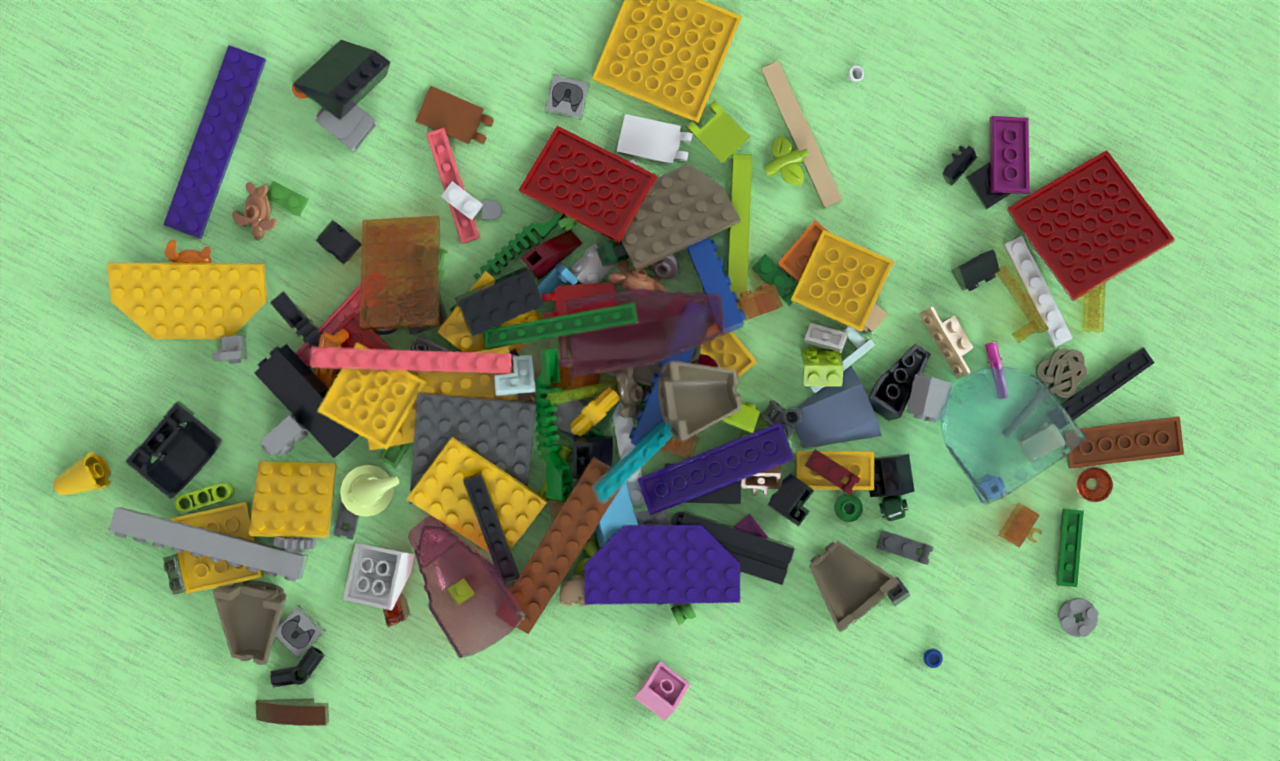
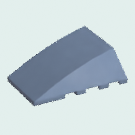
(837, 414)

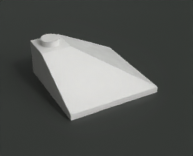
(377, 576)

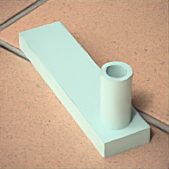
(861, 348)

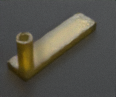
(1094, 310)
(1036, 323)

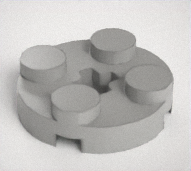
(1088, 614)

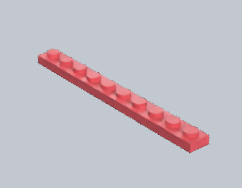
(410, 360)

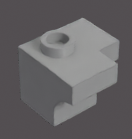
(232, 349)

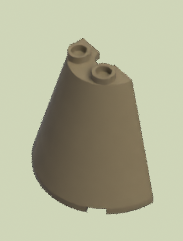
(696, 397)
(849, 583)
(250, 618)

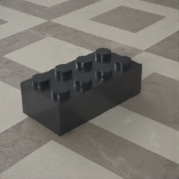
(499, 301)

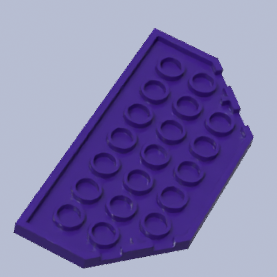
(661, 568)

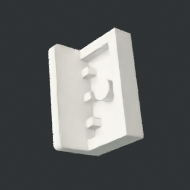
(590, 268)

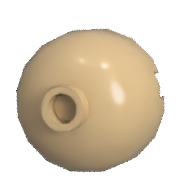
(573, 591)

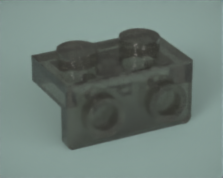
(172, 567)

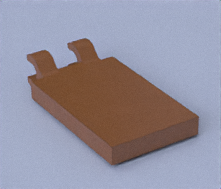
(454, 114)

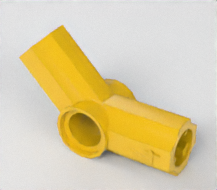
(594, 412)

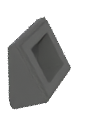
(898, 594)

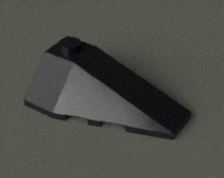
(894, 387)

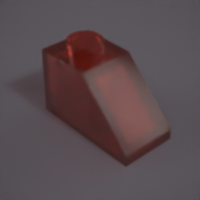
(399, 612)

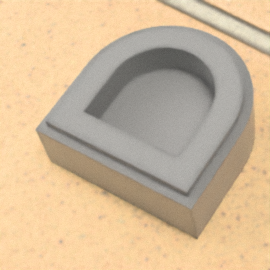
(491, 210)

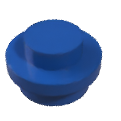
(932, 658)

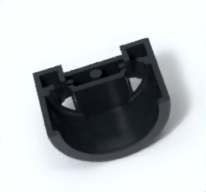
(180, 448)

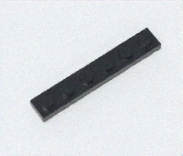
(1108, 383)
(491, 526)

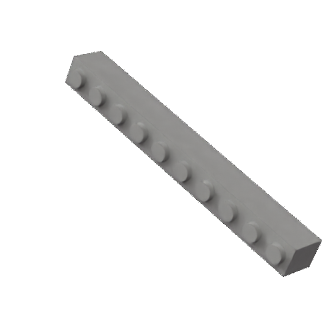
(208, 543)

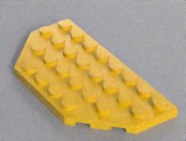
(188, 297)

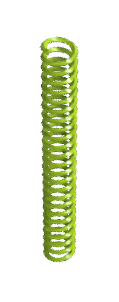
(581, 388)

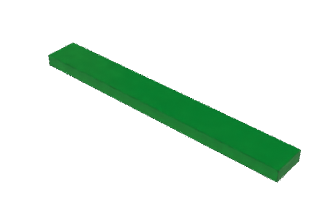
(560, 326)

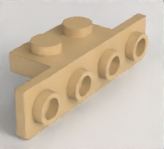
(949, 339)

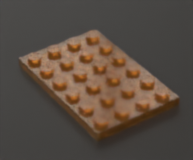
(400, 273)

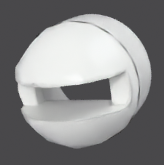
(858, 74)

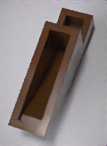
(293, 712)

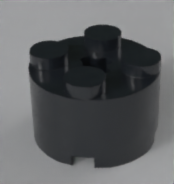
(338, 242)

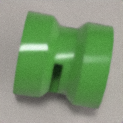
(687, 610)

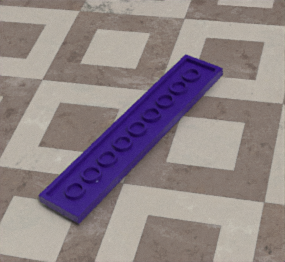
(214, 142)

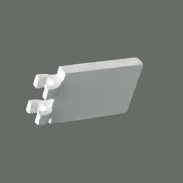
(652, 140)

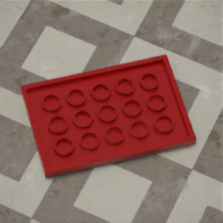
(588, 184)

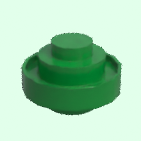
(848, 508)

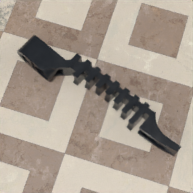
(297, 318)

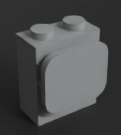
(351, 129)

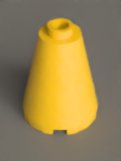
(85, 475)

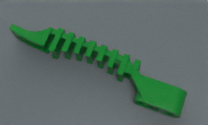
(542, 229)
(558, 475)

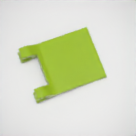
(720, 134)

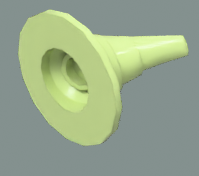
(367, 490)

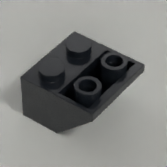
(590, 446)
(892, 476)

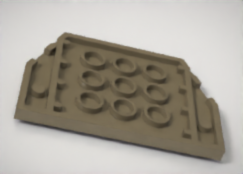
(676, 214)

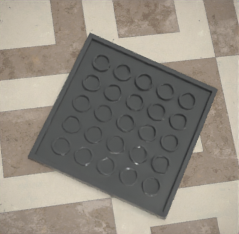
(490, 427)

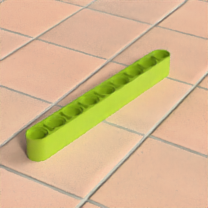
(739, 233)

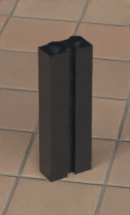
(303, 395)
(755, 553)

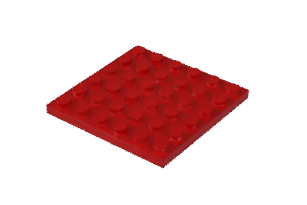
(1090, 225)

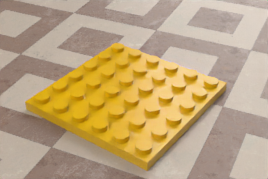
(667, 53)

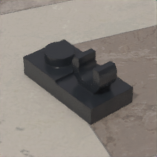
(959, 165)

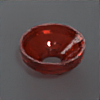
(1102, 489)

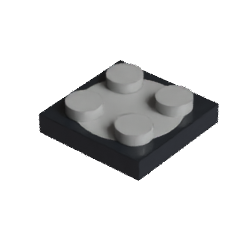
(567, 413)

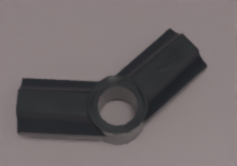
(289, 675)

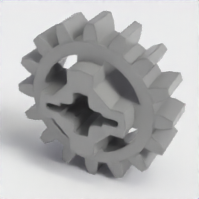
(295, 544)

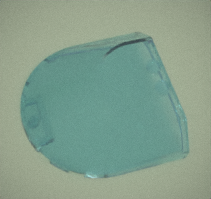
(1005, 430)

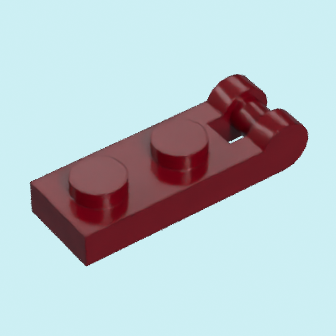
(832, 471)

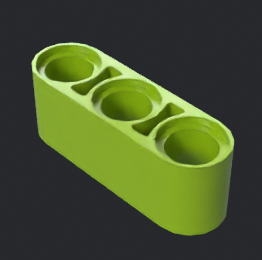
(195, 497)

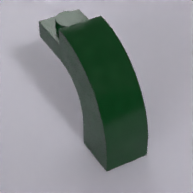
(611, 253)

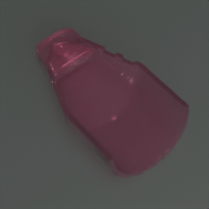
(444, 562)

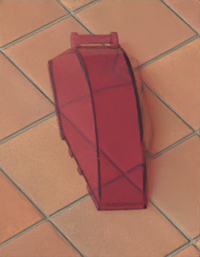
(665, 328)

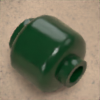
(893, 508)

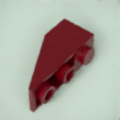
(549, 253)

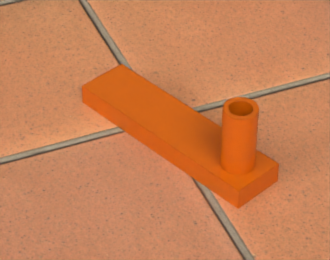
(327, 375)

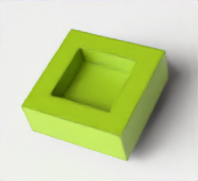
(461, 592)

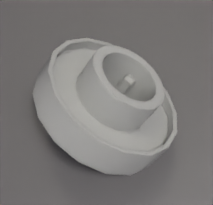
(666, 267)

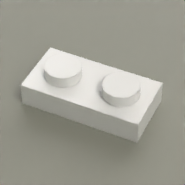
(462, 200)
(825, 337)

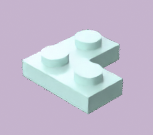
(518, 382)

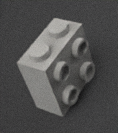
(928, 398)
(283, 436)

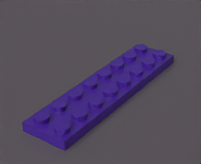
(715, 468)

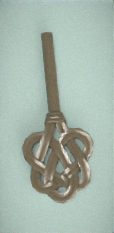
(1073, 368)

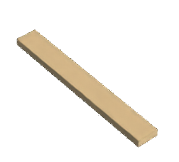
(801, 134)

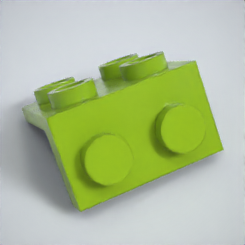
(822, 367)

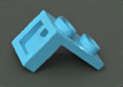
(552, 279)

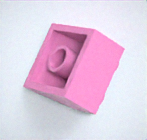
(662, 691)

